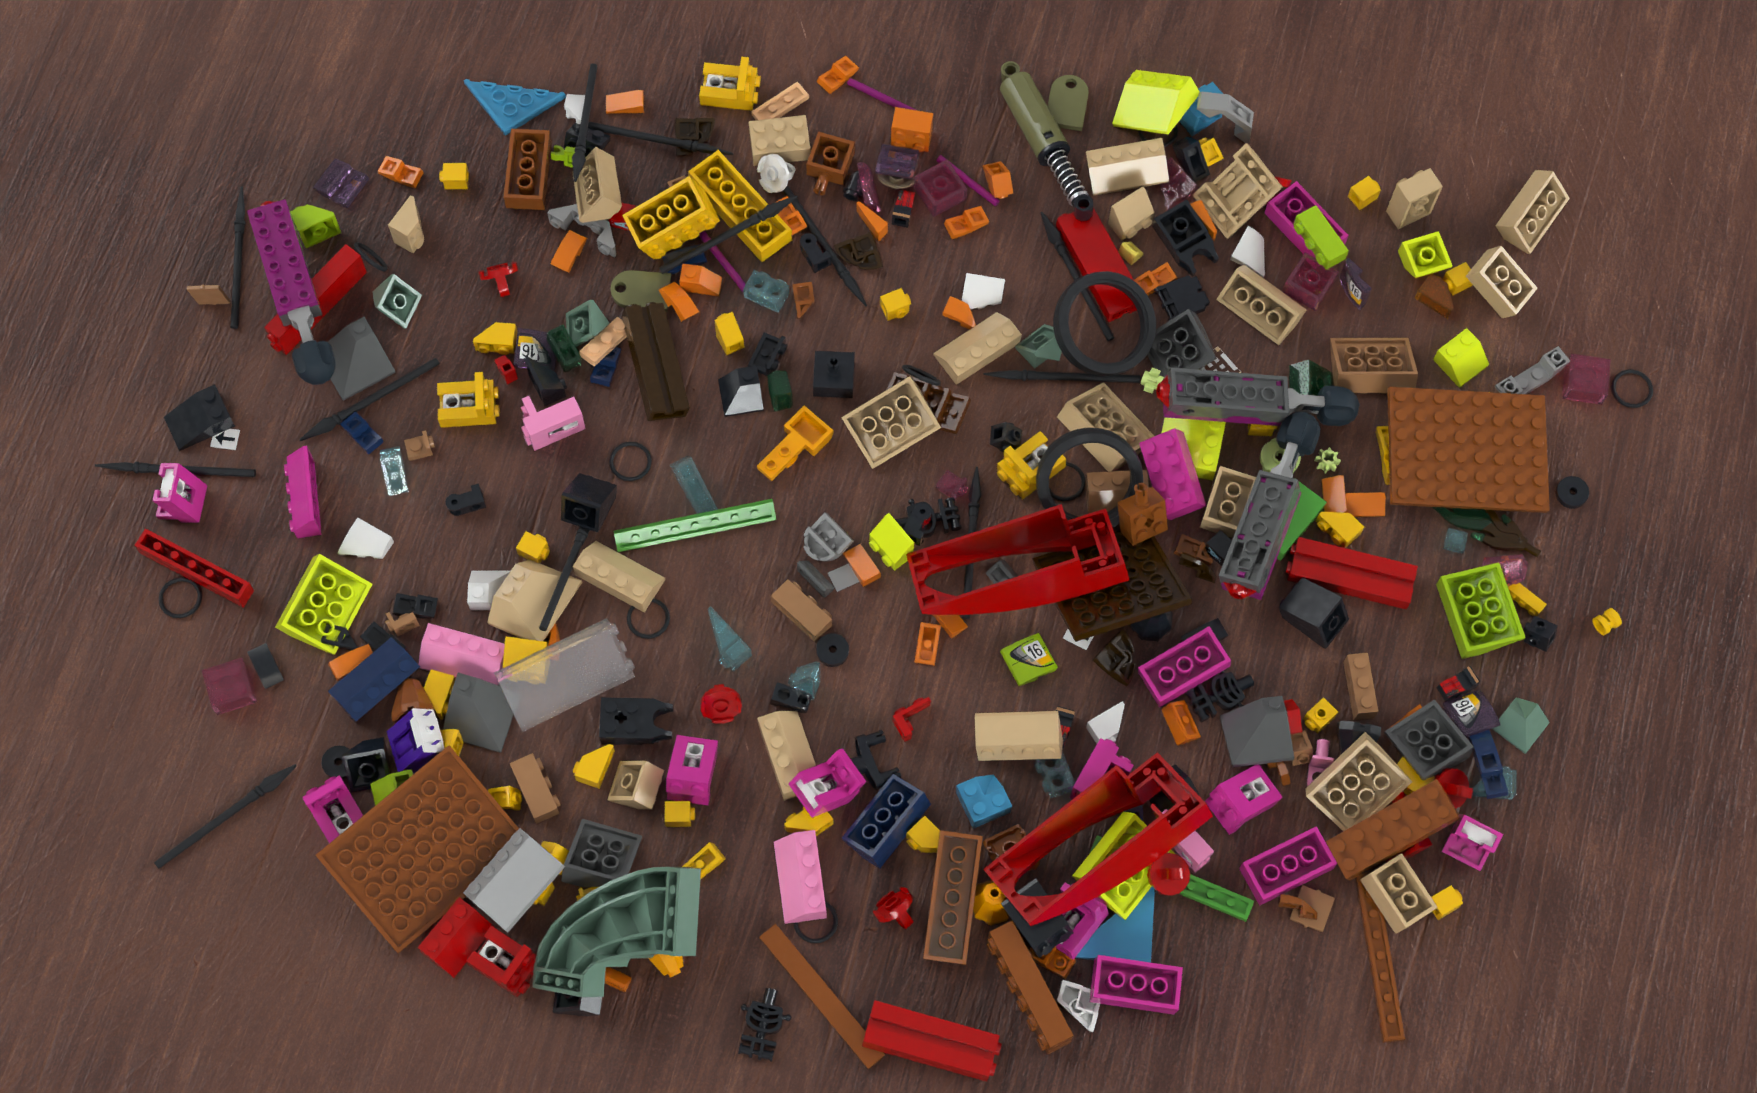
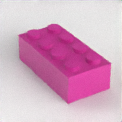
(1287, 205)
(1173, 472)
(1184, 666)
(1288, 865)
(1136, 984)

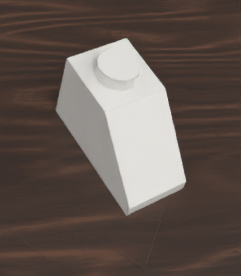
(1106, 724)

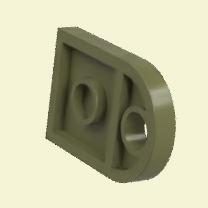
(1068, 104)
(641, 288)

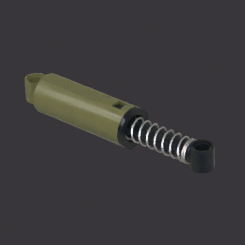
(1043, 134)

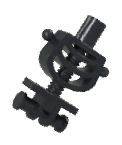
(951, 509)
(1233, 688)
(768, 1010)

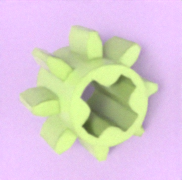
(1151, 380)
(1331, 460)

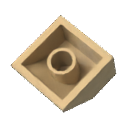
(1131, 214)
(407, 227)
(636, 784)

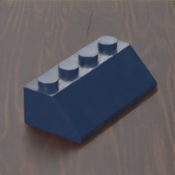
(373, 679)
(886, 820)

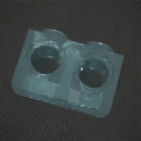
(764, 294)
(1059, 771)

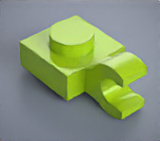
(563, 155)

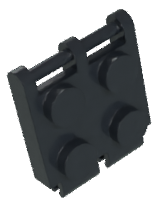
(1182, 295)

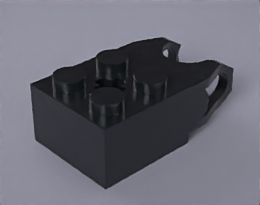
(1187, 242)
(638, 722)

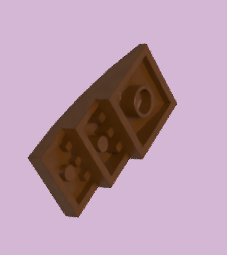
(946, 406)

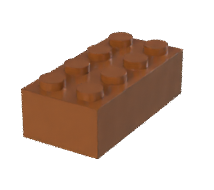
(527, 169)

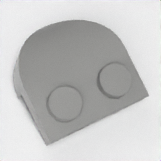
(826, 539)

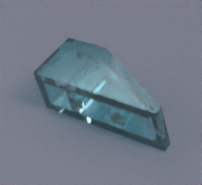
(693, 485)
(731, 647)
(806, 678)

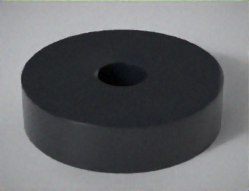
(1566, 498)
(832, 641)
(329, 760)

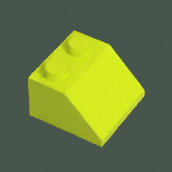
(1424, 255)
(1462, 358)
(891, 542)

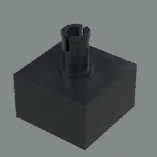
(833, 374)

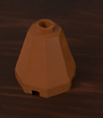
(410, 696)

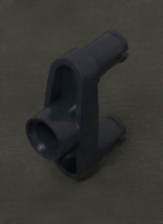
(865, 762)

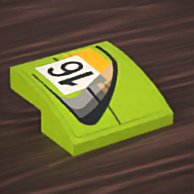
(1028, 659)

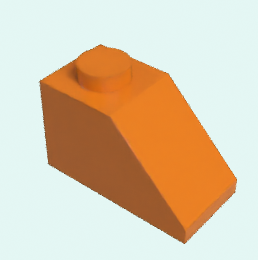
(998, 179)
(699, 280)

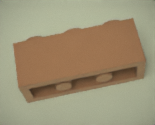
(801, 610)
(1360, 686)
(535, 787)

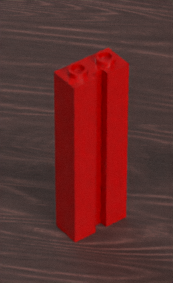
(1095, 252)
(330, 287)
(1352, 572)
(932, 1041)

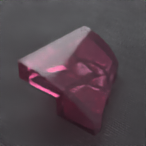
(1179, 185)
(868, 186)
(1512, 566)

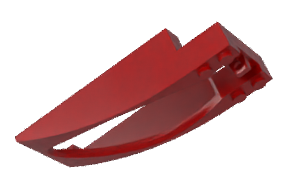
(1032, 533)
(1101, 800)

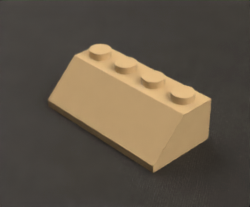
(1127, 166)
(597, 187)
(1533, 210)
(1261, 304)
(978, 347)
(618, 575)
(1018, 735)
(786, 747)

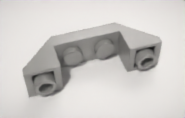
(1216, 103)
(563, 217)
(1536, 375)

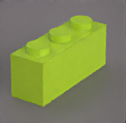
(1320, 237)

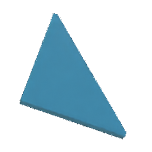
(510, 104)
(1122, 937)

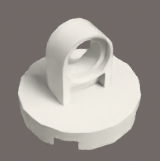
(774, 173)

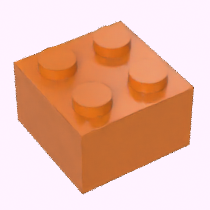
(911, 129)

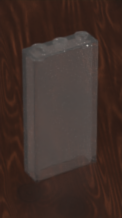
(565, 674)

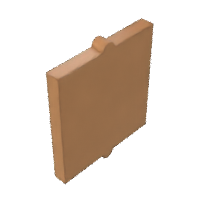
(208, 294)
(1319, 902)

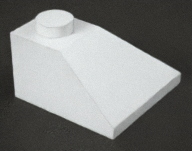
(482, 587)

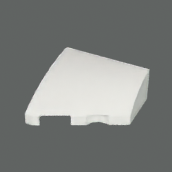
(1250, 251)
(982, 291)
(365, 541)
(1076, 1001)

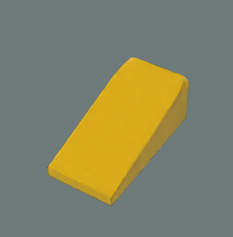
(706, 859)

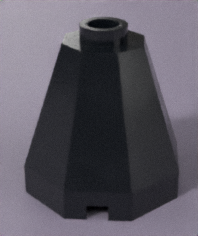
(1153, 628)
(1350, 731)

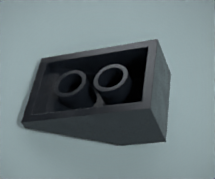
(199, 418)

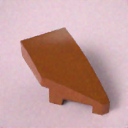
(803, 297)
(1192, 547)
(1282, 771)
(1305, 909)

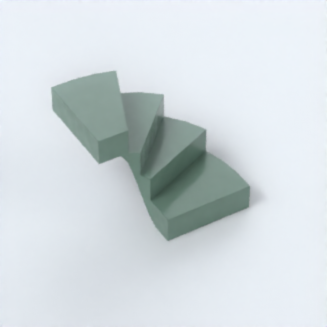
(621, 920)

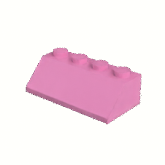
(460, 652)
(800, 877)

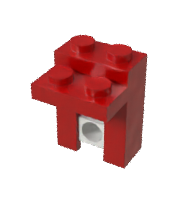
(518, 971)

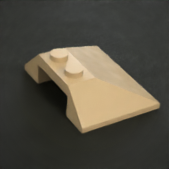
(1238, 191)
(524, 598)

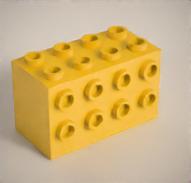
(671, 218)

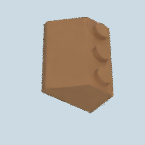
(1107, 489)

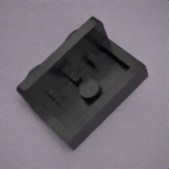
(594, 138)
(768, 353)

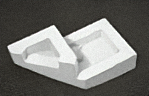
(574, 106)

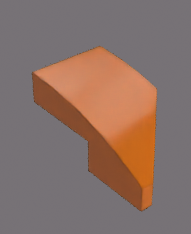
(960, 312)

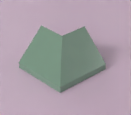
(396, 300)
(585, 322)
(1040, 346)
(1522, 724)

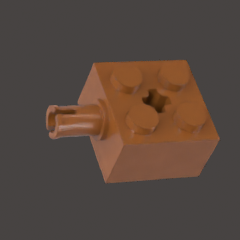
(829, 160)
(1142, 514)

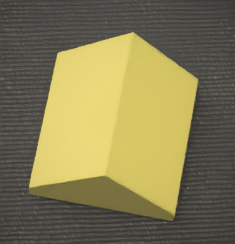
(1130, 252)

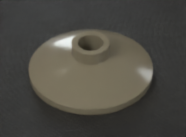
(895, 182)

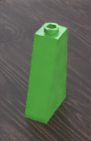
(1305, 513)

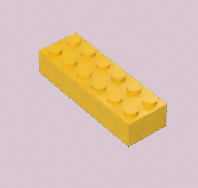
(737, 201)

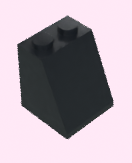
(587, 502)
(1314, 611)
(1044, 935)

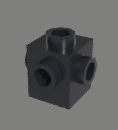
(1005, 435)
(1540, 633)

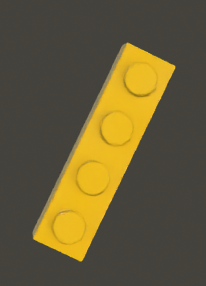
(1526, 599)

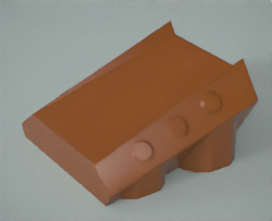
(1004, 841)

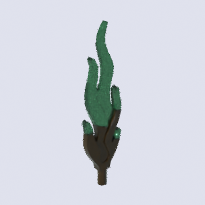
(1504, 536)

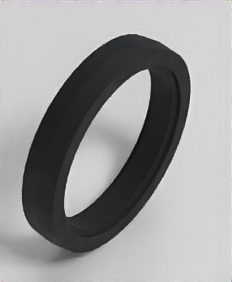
(1144, 309)
(1079, 437)

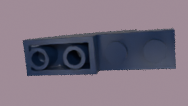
(1489, 764)

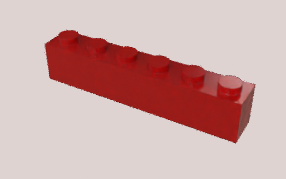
(194, 568)

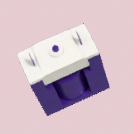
(415, 739)

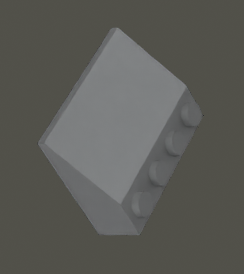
(513, 879)

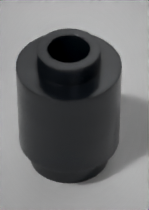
(852, 188)

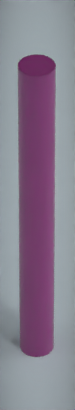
(876, 94)
(972, 184)
(724, 262)

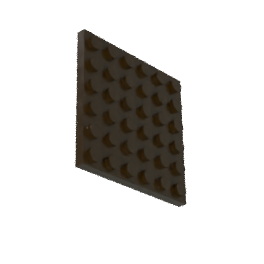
(1149, 592)

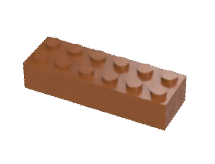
(1393, 830)
(952, 897)
(1029, 987)

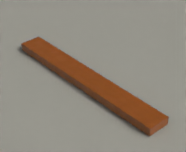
(1381, 966)
(819, 994)

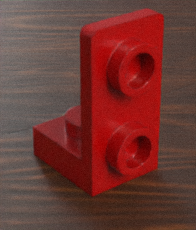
(905, 727)

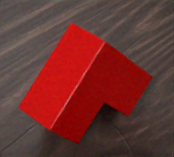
(506, 369)
(1294, 717)

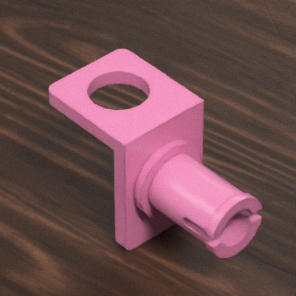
(1319, 761)

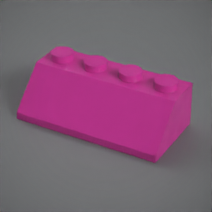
(303, 494)

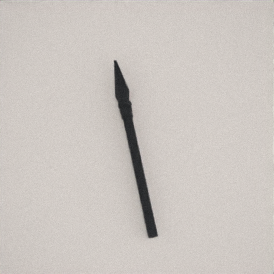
(685, 144)
(578, 157)
(769, 211)
(239, 226)
(1054, 237)
(840, 268)
(1033, 375)
(329, 423)
(146, 468)
(974, 498)
(582, 534)
(268, 784)

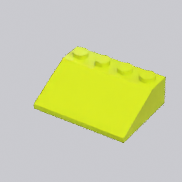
(1154, 101)
(1203, 440)
(323, 597)
(1129, 893)

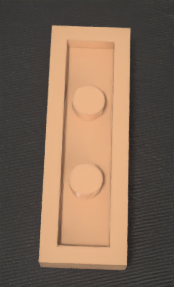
(781, 103)
(604, 342)

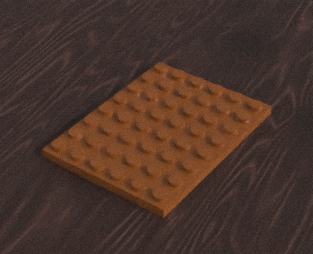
(1467, 449)
(419, 848)

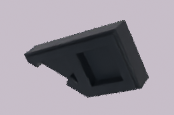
(346, 643)

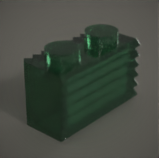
(563, 348)
(780, 390)

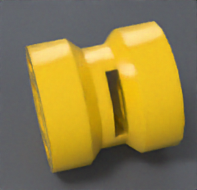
(1607, 621)

